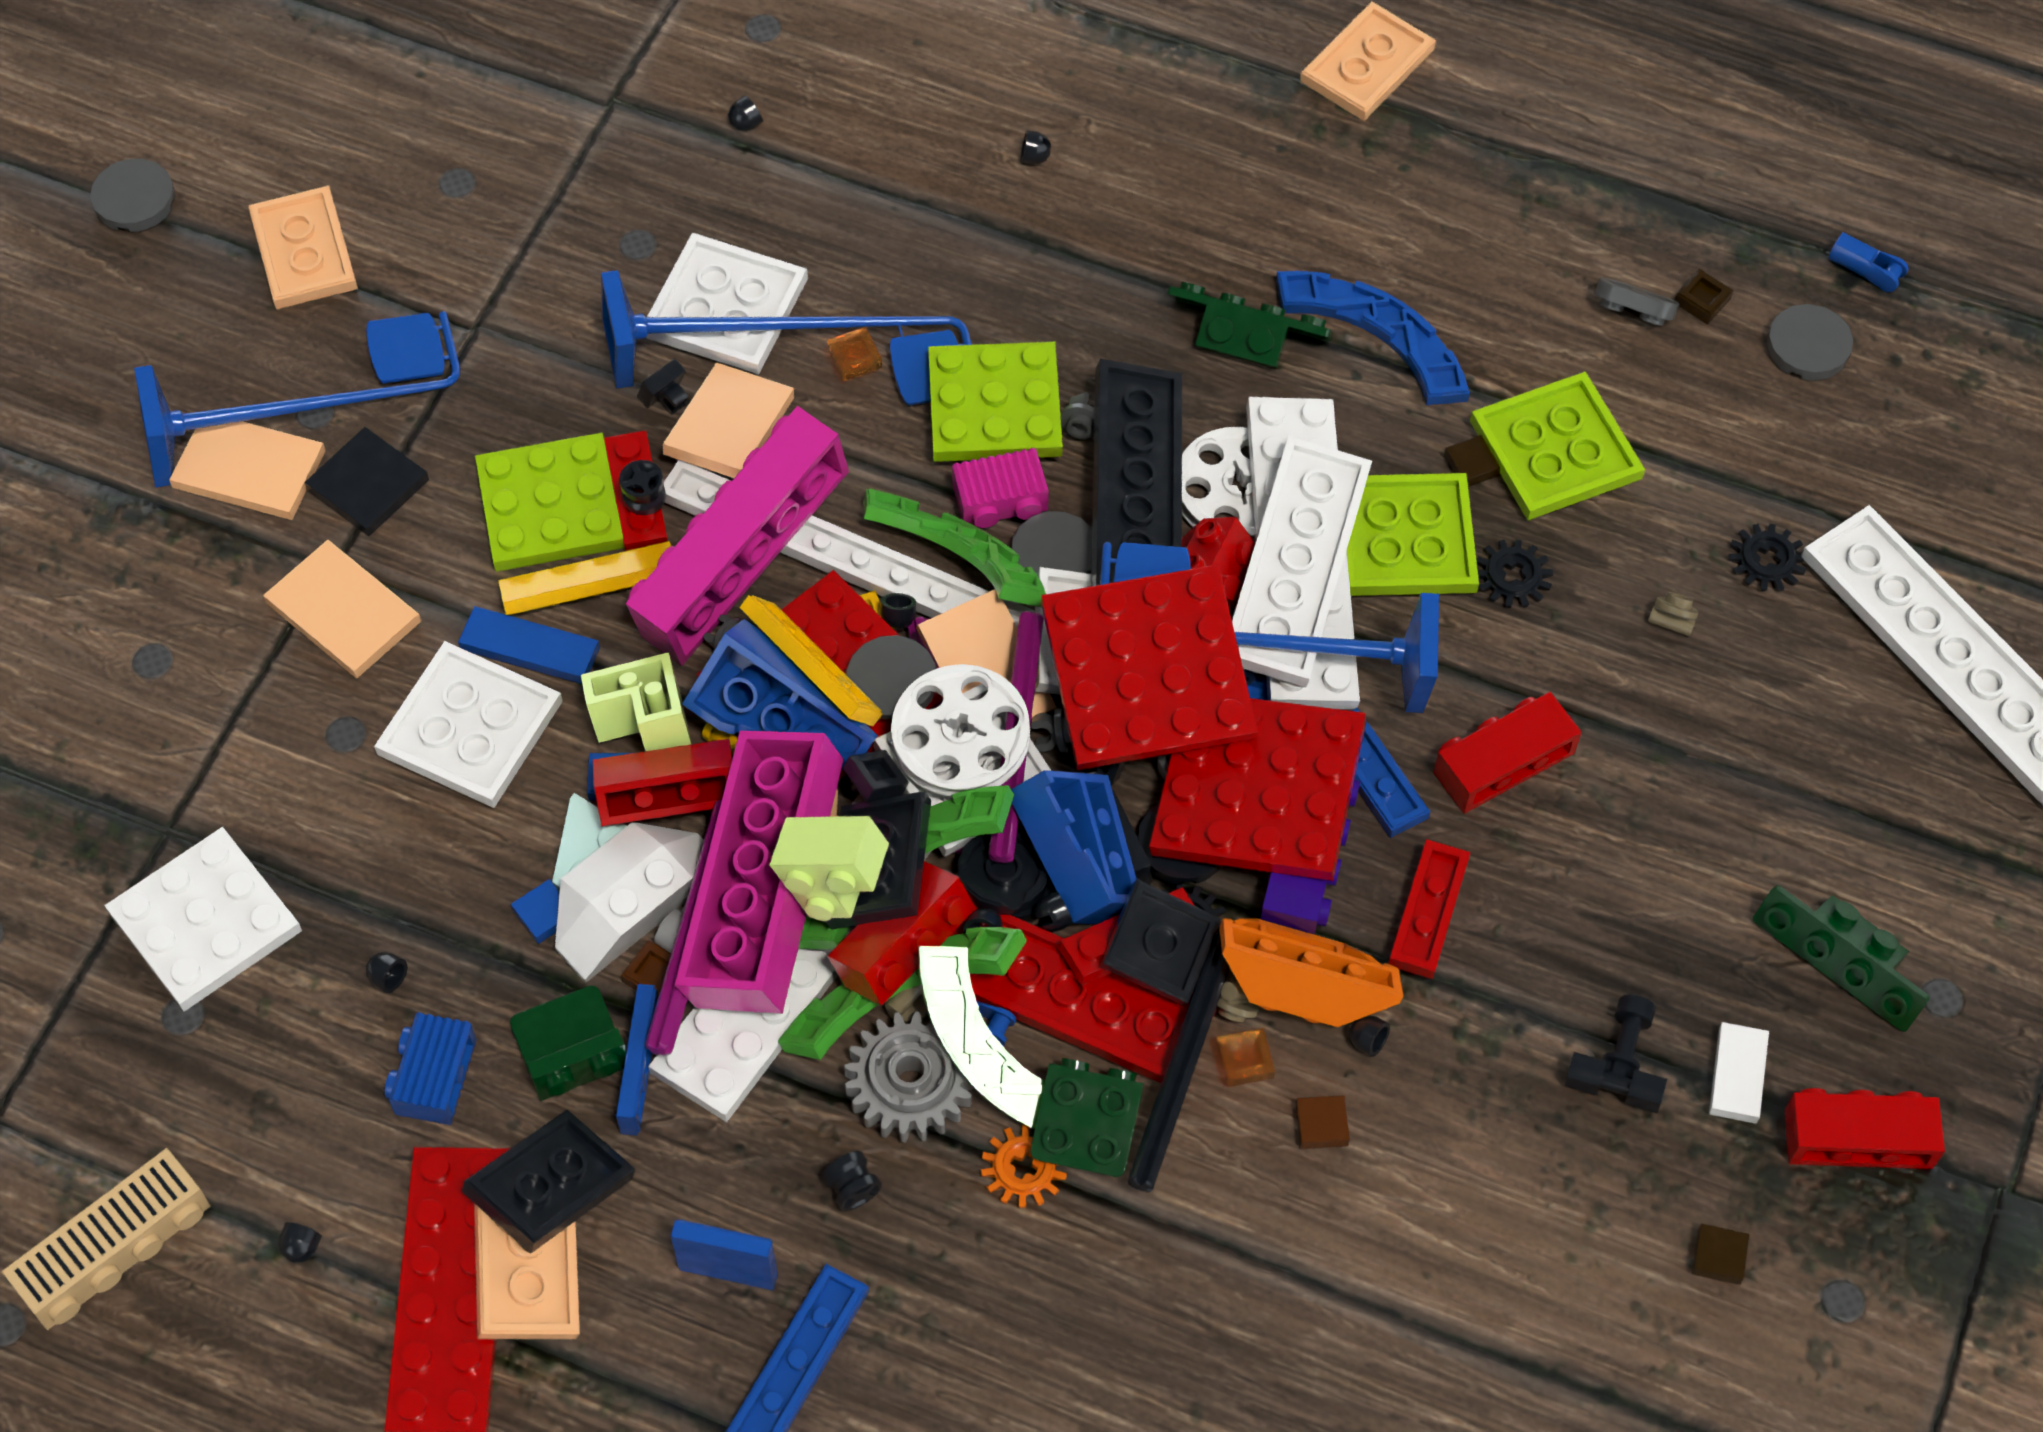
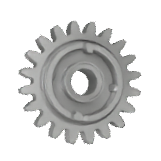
(901, 1103)

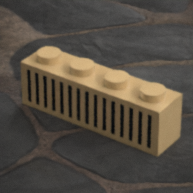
(107, 1239)

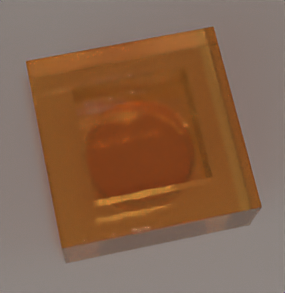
(854, 353)
(1245, 1057)

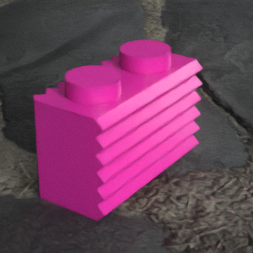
(1000, 488)

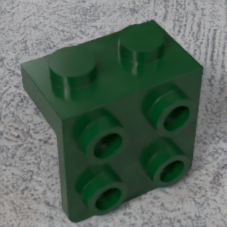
(568, 1042)
(1087, 1118)

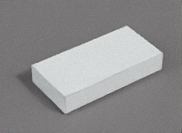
(1739, 1072)

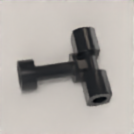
(1619, 1069)

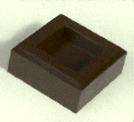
(1703, 296)
(1473, 459)
(1720, 1254)

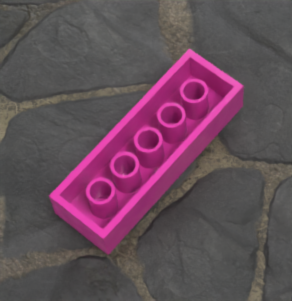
(738, 535)
(744, 916)

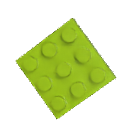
(994, 400)
(1557, 445)
(549, 502)
(1413, 537)

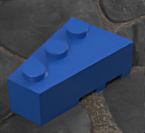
(1078, 841)

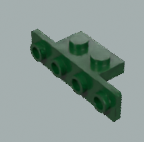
(1245, 331)
(1846, 951)

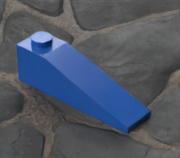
(759, 688)

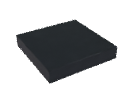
(366, 481)
(1160, 942)

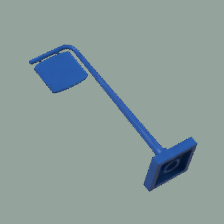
(398, 350)
(1415, 652)

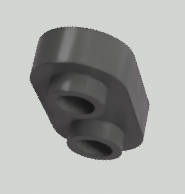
(1618, 295)

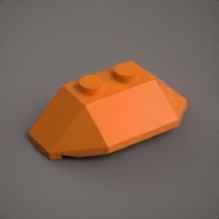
(1307, 973)

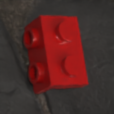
(1223, 543)

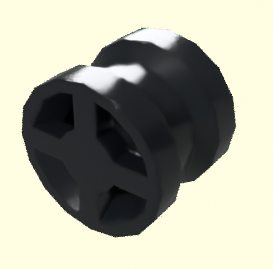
(644, 476)
(851, 1181)

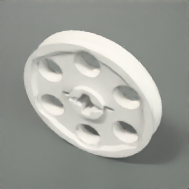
(1219, 478)
(953, 711)

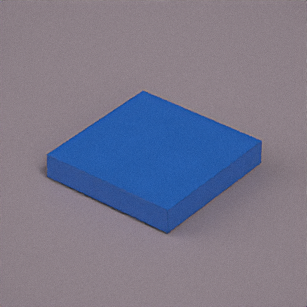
(724, 1254)

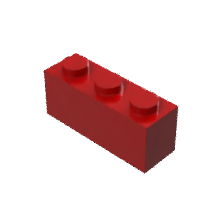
(1506, 751)
(661, 781)
(884, 954)
(1864, 1129)

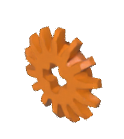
(1004, 1171)

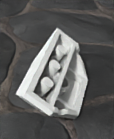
(623, 893)

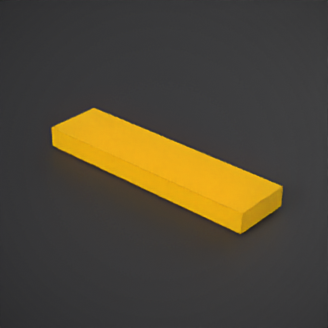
(579, 579)
(811, 660)

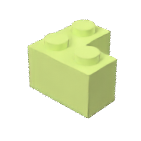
(637, 699)
(829, 862)

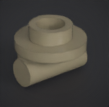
(1674, 613)
(907, 1003)
(1234, 1003)

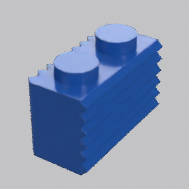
(431, 1068)

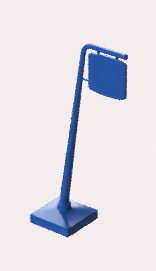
(907, 353)

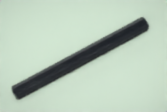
(1180, 1070)

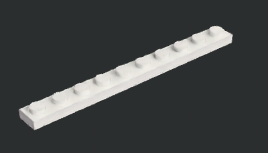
(840, 550)

